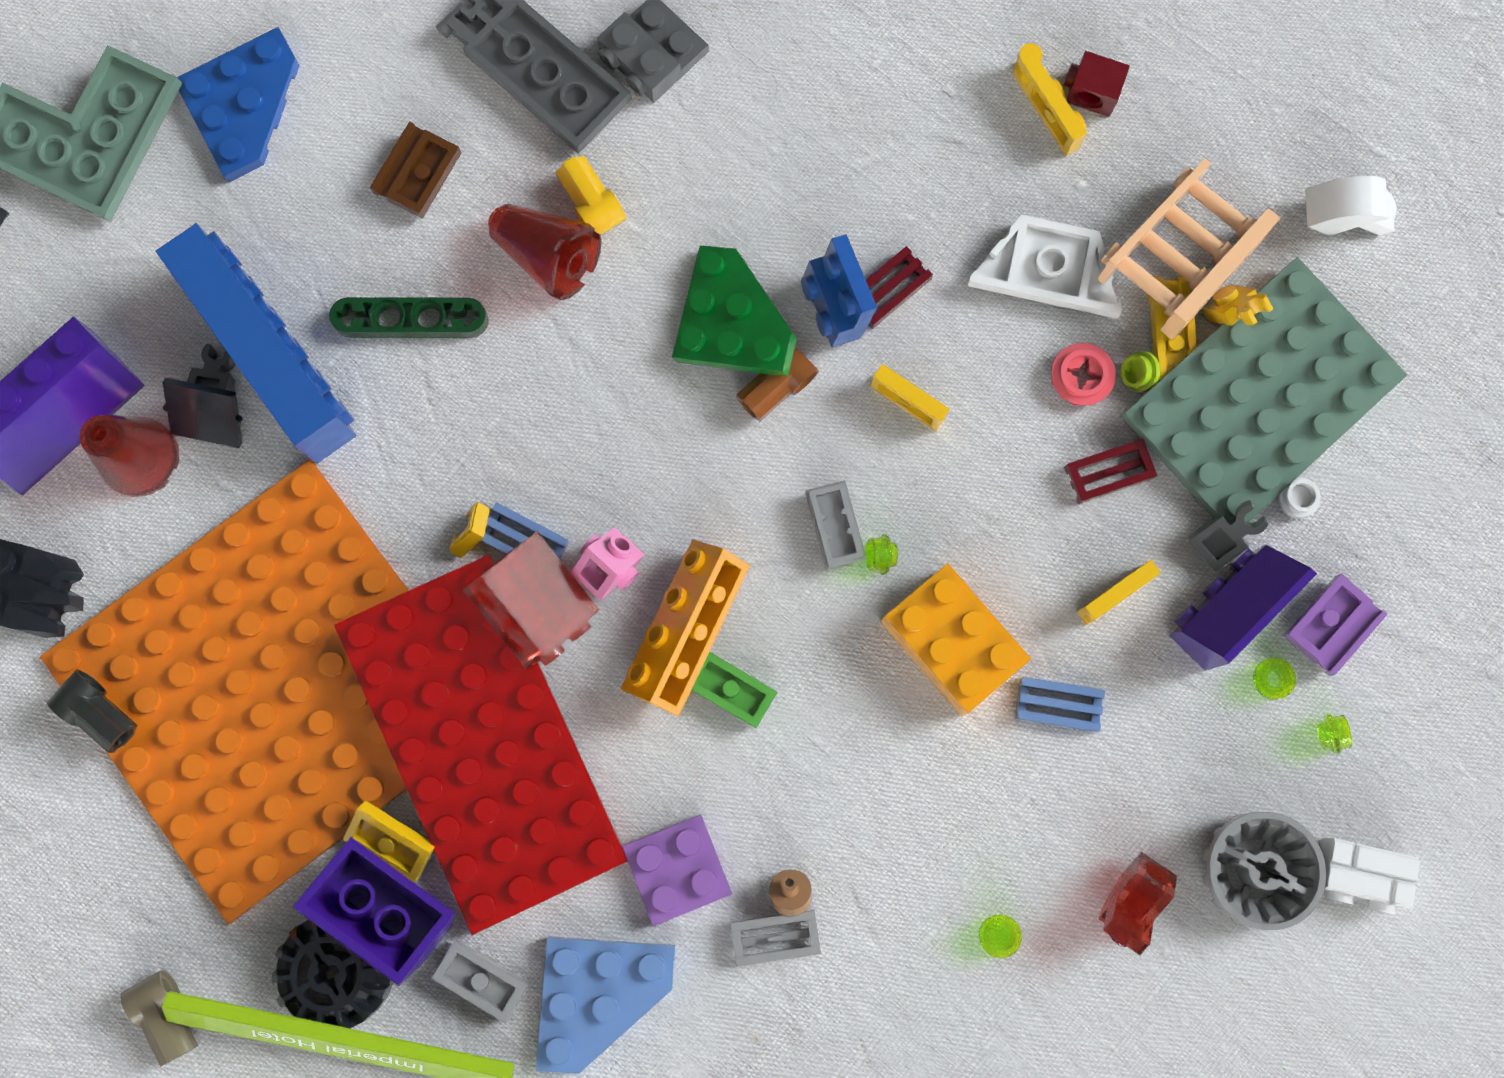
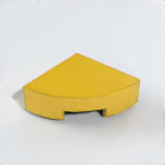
(473, 532)

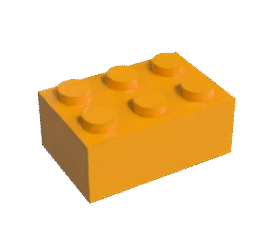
(955, 640)

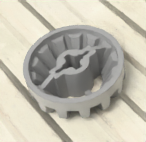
(1297, 873)

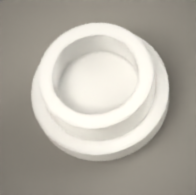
(1300, 498)

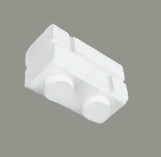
(1369, 874)

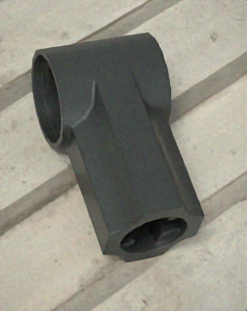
(84, 704)

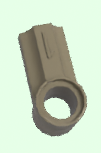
(143, 1008)

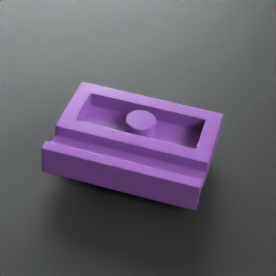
(1335, 624)

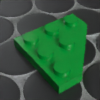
(731, 318)

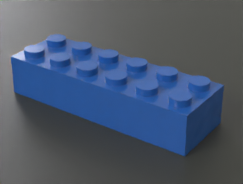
(258, 342)

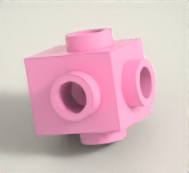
(607, 563)

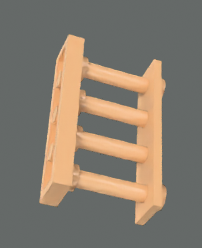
(1202, 282)

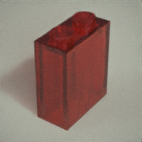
(532, 602)

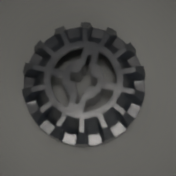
(350, 1002)

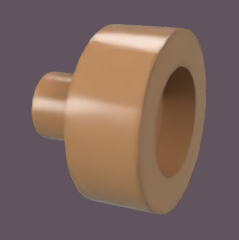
(790, 892)

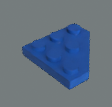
(241, 100)

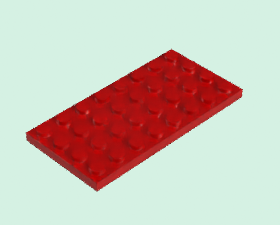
(480, 750)

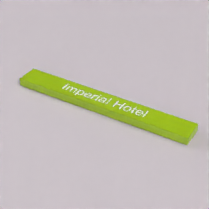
(329, 1039)

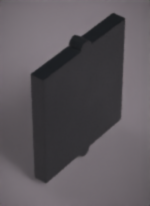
(202, 412)

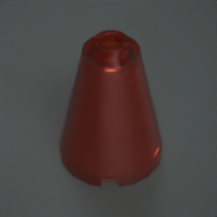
(547, 247)
(130, 452)

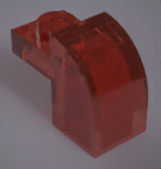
(1137, 902)

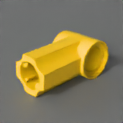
(589, 196)

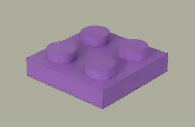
(677, 870)

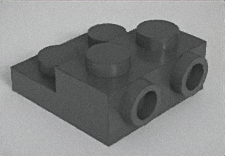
(651, 48)

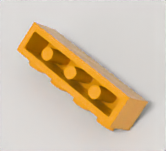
(685, 627)

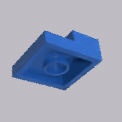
(839, 293)

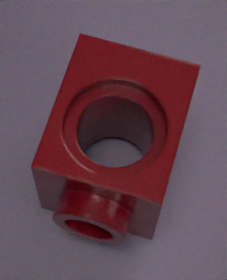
(1096, 83)

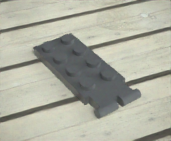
(538, 67)

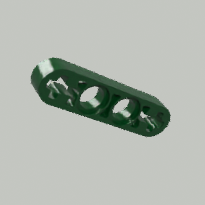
(408, 324)

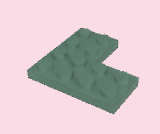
(96, 148)

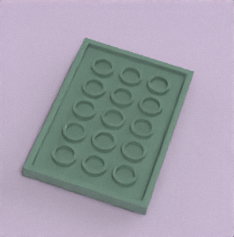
(1264, 396)

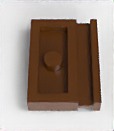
(415, 170)

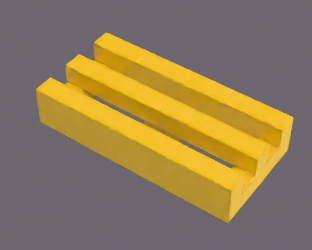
(909, 397)
(1119, 592)

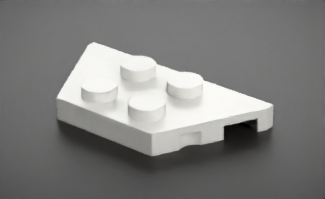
(1050, 266)

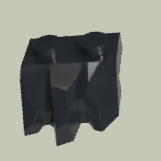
(36, 589)

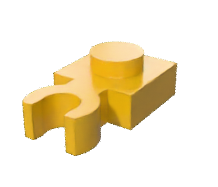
(1236, 303)

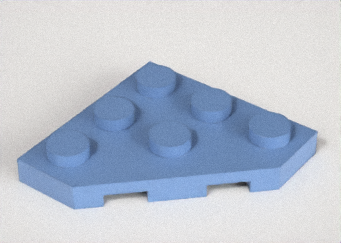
(596, 995)

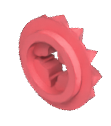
(1098, 365)

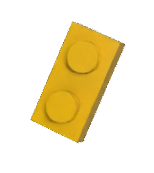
(390, 840)

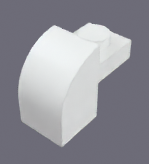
(1351, 204)

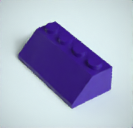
(53, 397)

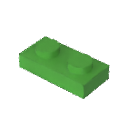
(733, 690)

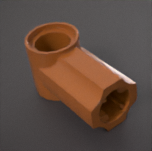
(769, 390)

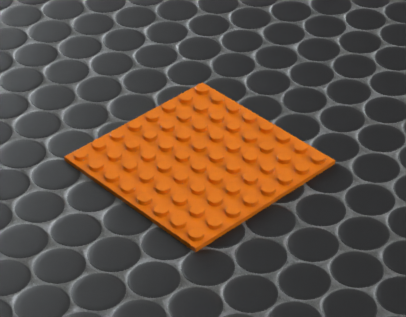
(243, 691)

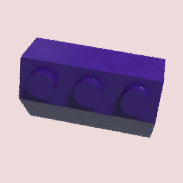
(1239, 605)
(375, 912)

